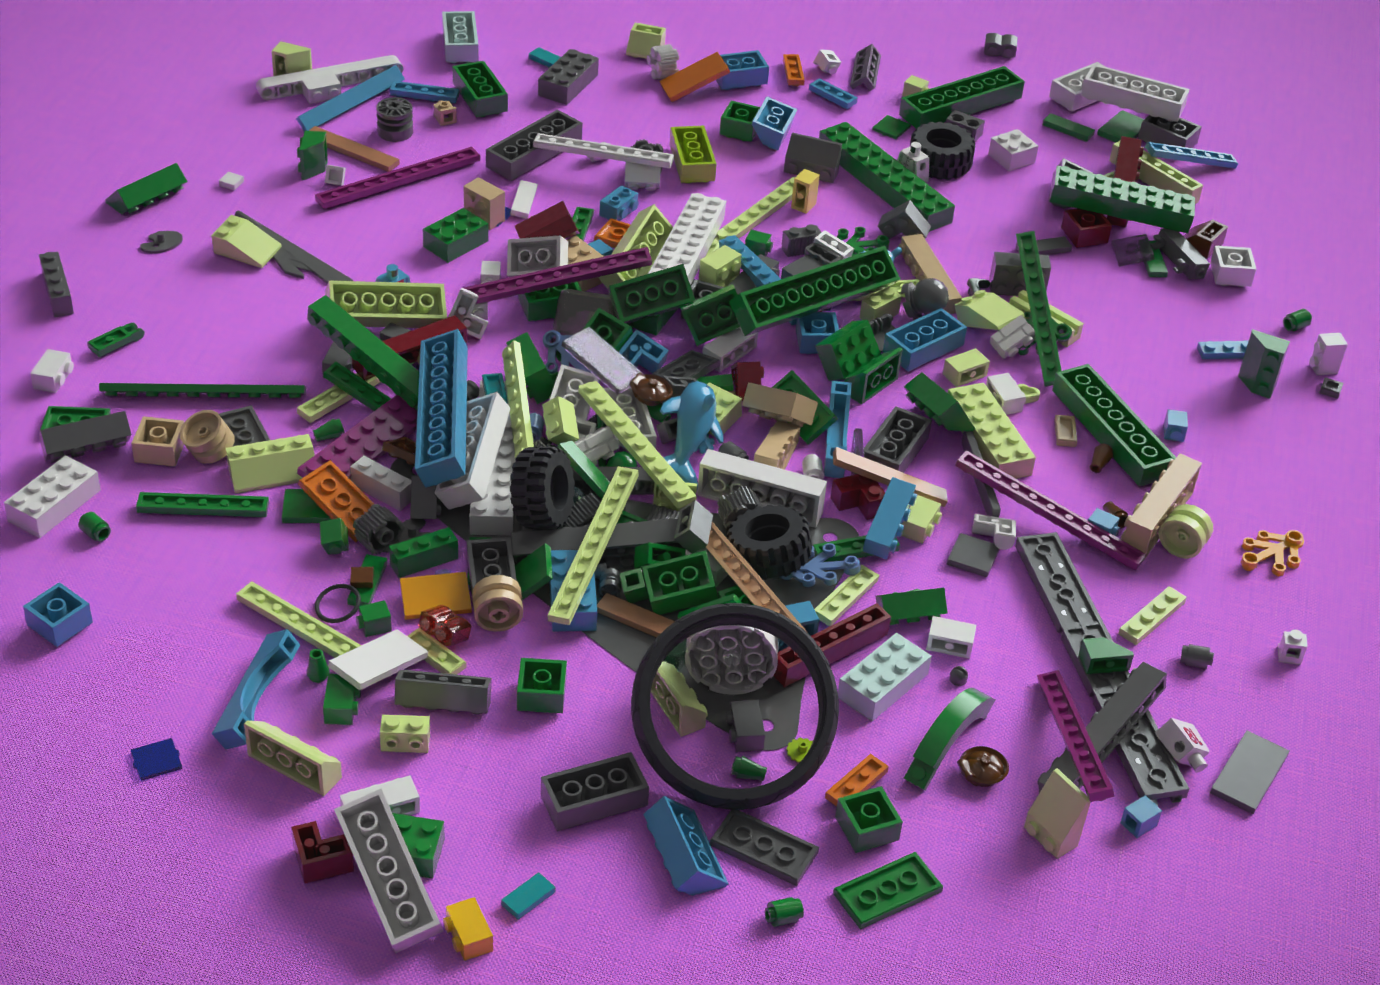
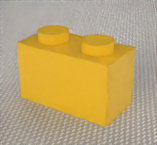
(469, 929)

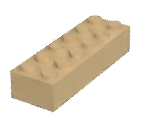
(1172, 489)

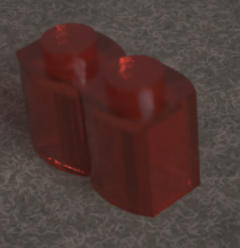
(444, 625)

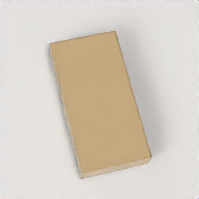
(1065, 430)

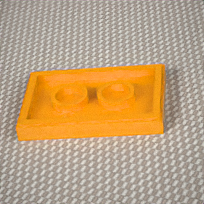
(433, 590)

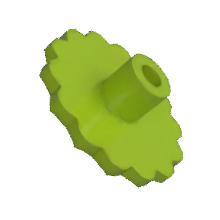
(798, 749)

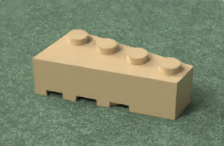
(778, 445)

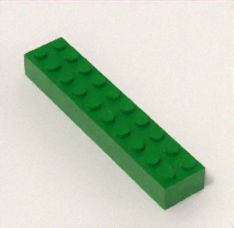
(888, 176)
(814, 290)

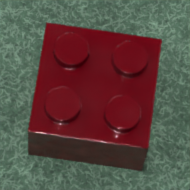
(1086, 227)

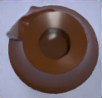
(650, 389)
(983, 766)

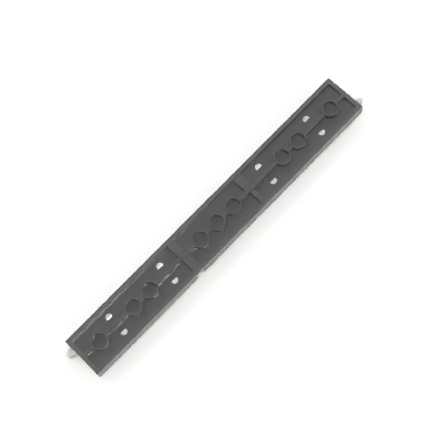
(1076, 618)

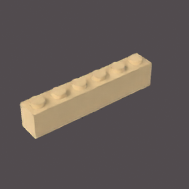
(926, 265)

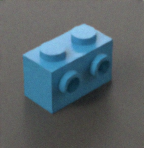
(619, 203)

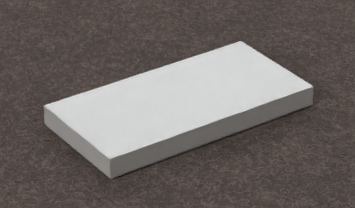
(378, 659)

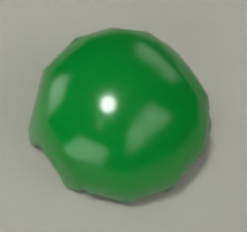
(622, 459)

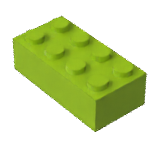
(692, 154)

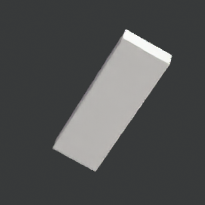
(524, 199)

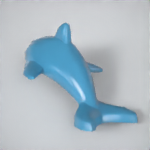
(694, 419)

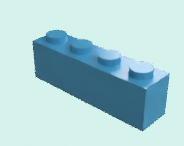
(889, 518)

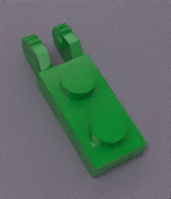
(115, 339)

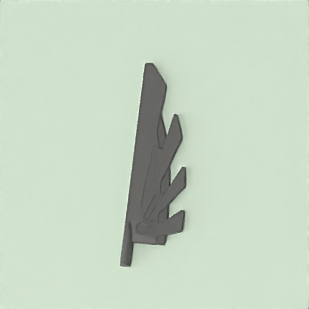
(293, 256)

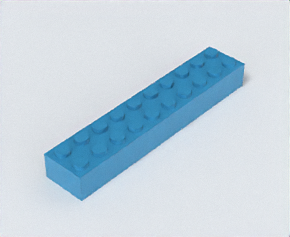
(442, 409)

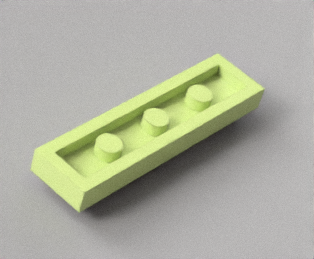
(846, 595)
(1152, 615)

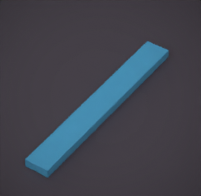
(349, 99)

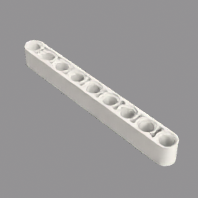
(352, 69)

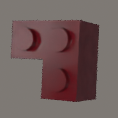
(746, 372)
(857, 492)
(318, 856)

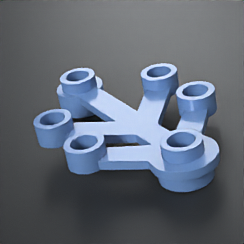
(566, 357)
(815, 567)

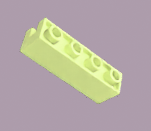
(1021, 303)

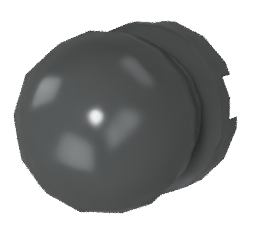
(924, 297)

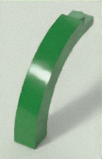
(945, 730)

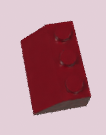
(550, 222)

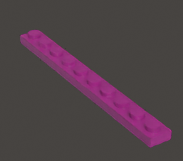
(397, 177)
(561, 275)
(1051, 510)
(1075, 737)

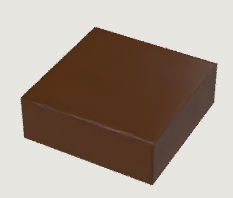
(362, 577)

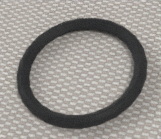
(337, 620)

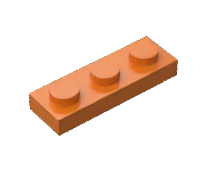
(793, 69)
(858, 779)

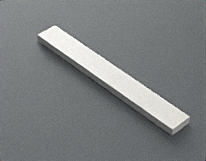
(603, 150)

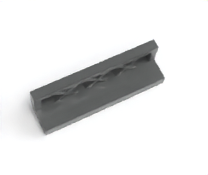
(866, 67)

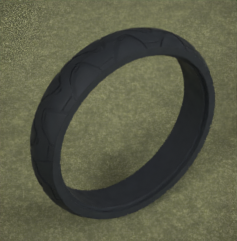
(799, 642)

